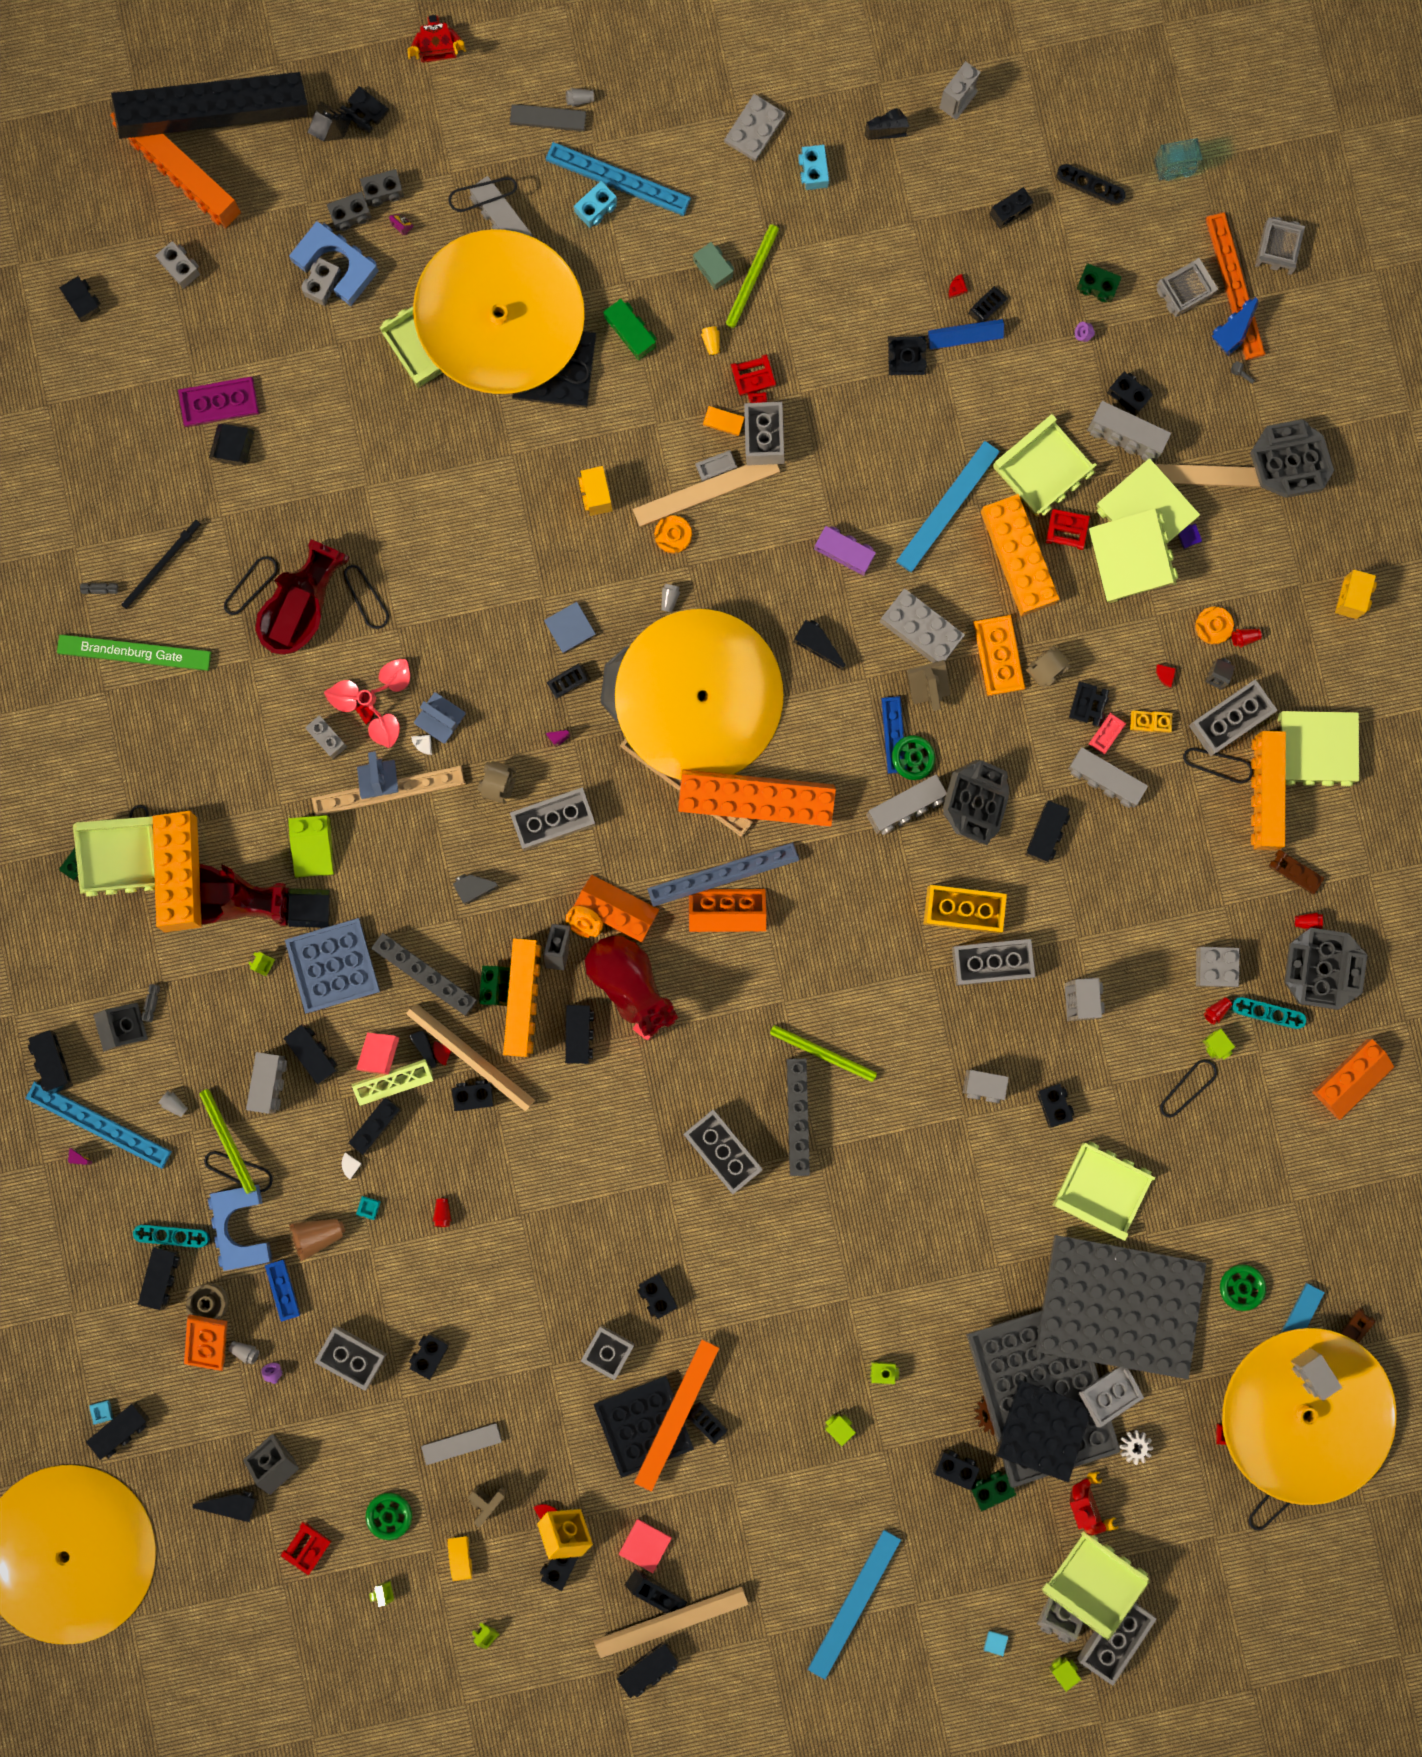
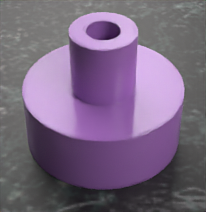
(1084, 331)
(271, 1372)

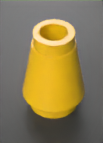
(711, 339)

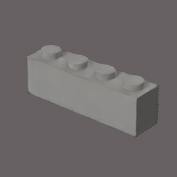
(497, 211)
(1107, 777)

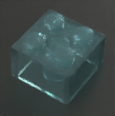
(1178, 159)

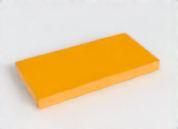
(999, 655)

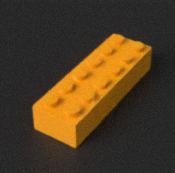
(1019, 555)
(1269, 790)
(177, 871)
(521, 998)

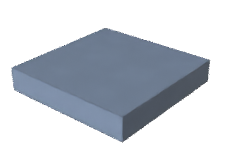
(569, 627)

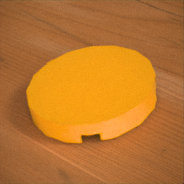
(673, 534)
(1214, 625)
(584, 921)

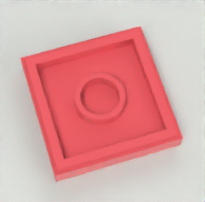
(377, 1053)
(645, 1545)

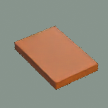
(205, 1342)

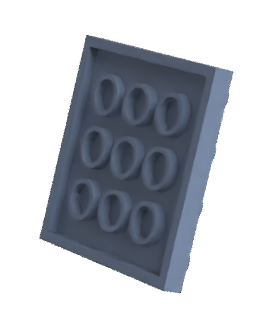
(332, 965)

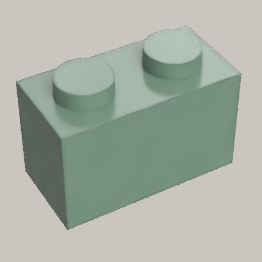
(713, 265)

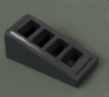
(979, 317)
(585, 678)
(422, 1043)
(714, 1439)

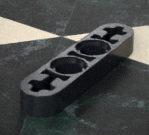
(1092, 182)

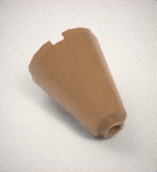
(315, 1235)

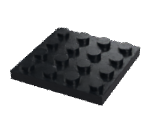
(561, 391)
(633, 1421)
(1043, 1431)

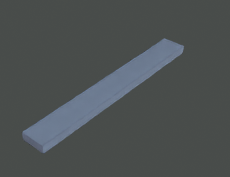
(723, 874)

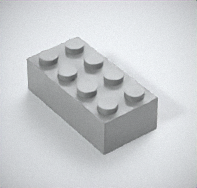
(1128, 432)
(921, 627)
(1233, 717)
(906, 804)
(552, 819)
(993, 962)
(1084, 999)
(723, 1151)
(1111, 1657)

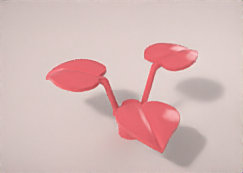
(346, 694)

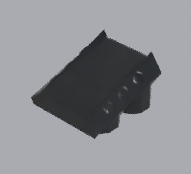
(890, 125)
(907, 355)
(232, 445)
(309, 908)

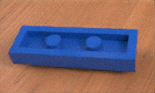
(282, 1290)

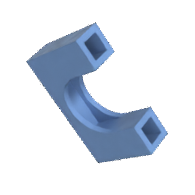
(322, 240)
(234, 1254)

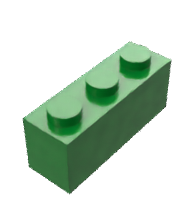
(630, 329)

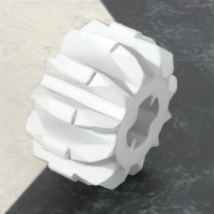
(1142, 1449)

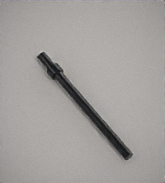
(186, 536)

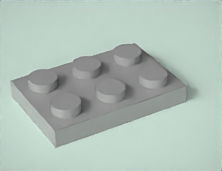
(754, 127)
(1111, 1395)

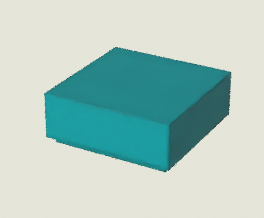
(368, 1208)

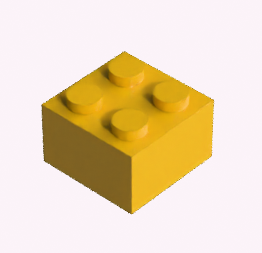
(595, 487)
(1355, 594)
(564, 1534)

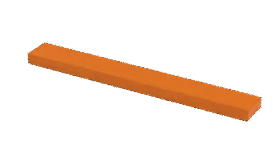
(1233, 280)
(676, 1415)

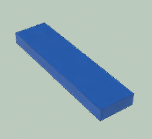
(966, 334)
(892, 728)

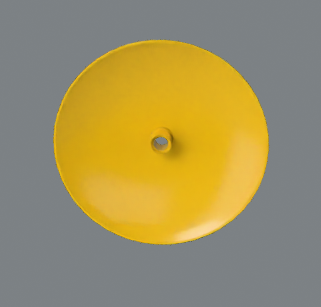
(505, 275)
(661, 687)
(1332, 1448)
(107, 1548)

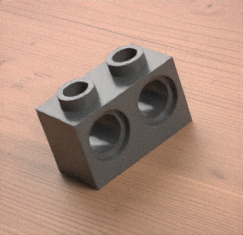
(381, 182)
(347, 206)

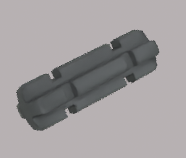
(99, 588)
(150, 1003)

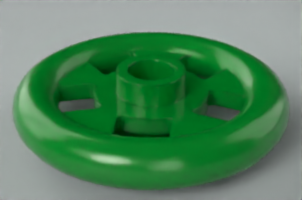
(899, 764)
(1232, 1300)
(372, 1513)

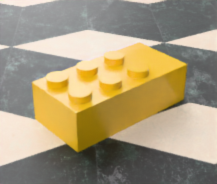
(965, 909)

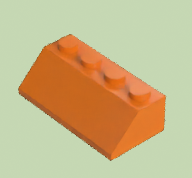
(618, 908)
(728, 910)
(1354, 1078)

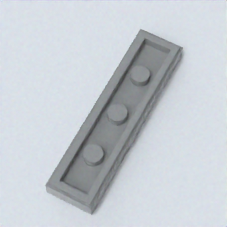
(461, 1443)

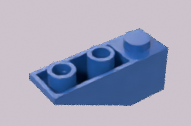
(1234, 331)

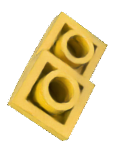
(1151, 721)
(459, 1558)

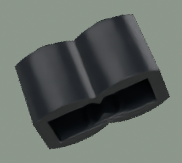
(80, 299)

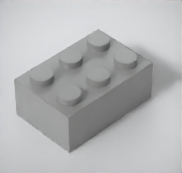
(764, 433)
(266, 1083)
(350, 1358)

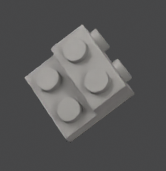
(1059, 1621)

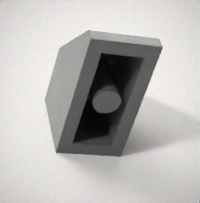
(1220, 673)
(473, 887)
(557, 947)

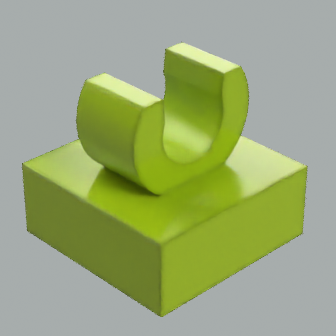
(261, 963)
(382, 1593)
(485, 1637)

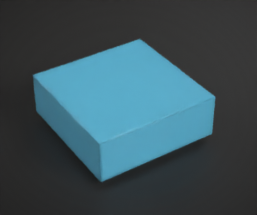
(101, 1412)
(995, 1643)

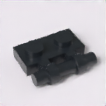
(368, 106)
(1083, 702)

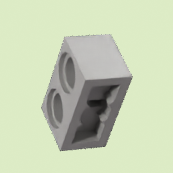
(175, 266)
(326, 283)
(326, 737)

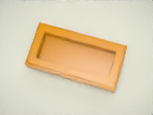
(723, 421)

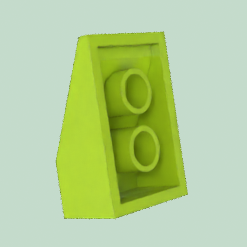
(311, 846)

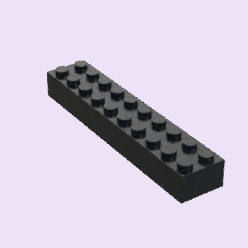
(209, 105)

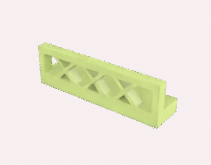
(392, 1085)

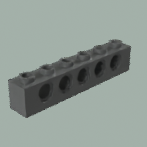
(424, 974)
(798, 1117)

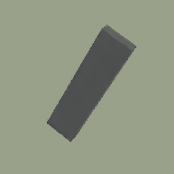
(547, 117)

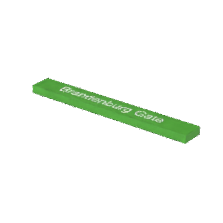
(134, 652)

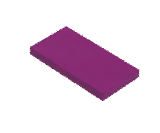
(218, 401)

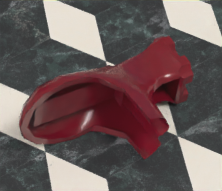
(296, 606)
(230, 897)
(628, 980)

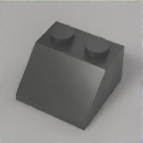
(120, 1026)
(270, 1464)

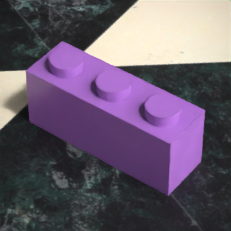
(845, 550)

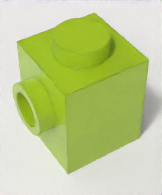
(1218, 1045)
(884, 1372)
(839, 1428)
(1065, 1672)

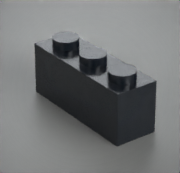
(1047, 832)
(578, 1034)
(311, 1053)
(49, 1062)
(375, 1126)
(159, 1278)
(118, 1431)
(648, 1669)

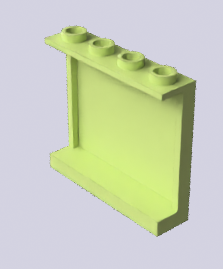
(404, 341)
(1044, 467)
(1148, 490)
(1133, 555)
(1321, 747)
(115, 855)
(1103, 1190)
(1097, 1585)

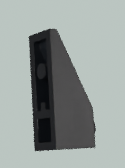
(815, 641)
(233, 1505)
(653, 1592)

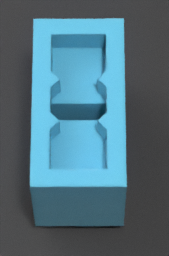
(814, 167)
(591, 201)

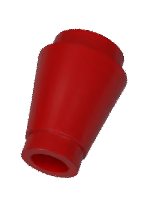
(1243, 637)
(1310, 920)
(1217, 1011)
(442, 1213)

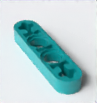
(1268, 1013)
(171, 1236)

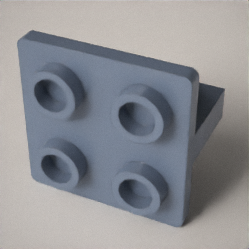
(439, 717)
(377, 777)

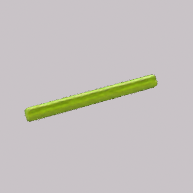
(752, 276)
(823, 1053)
(227, 1141)

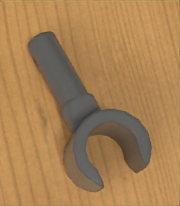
(1237, 370)

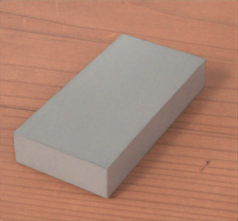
(716, 465)

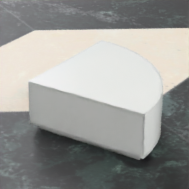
(423, 744)
(350, 1165)

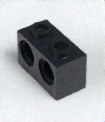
(1011, 208)
(1126, 397)
(473, 1100)
(1049, 1107)
(661, 1294)
(433, 1358)
(954, 1473)
(564, 1569)

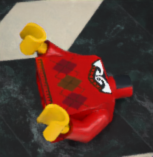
(435, 42)
(1085, 1507)

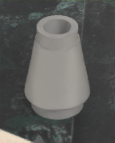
(579, 96)
(669, 597)
(172, 1104)
(244, 1352)

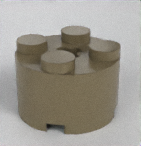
(1047, 666)
(497, 782)
(209, 1291)

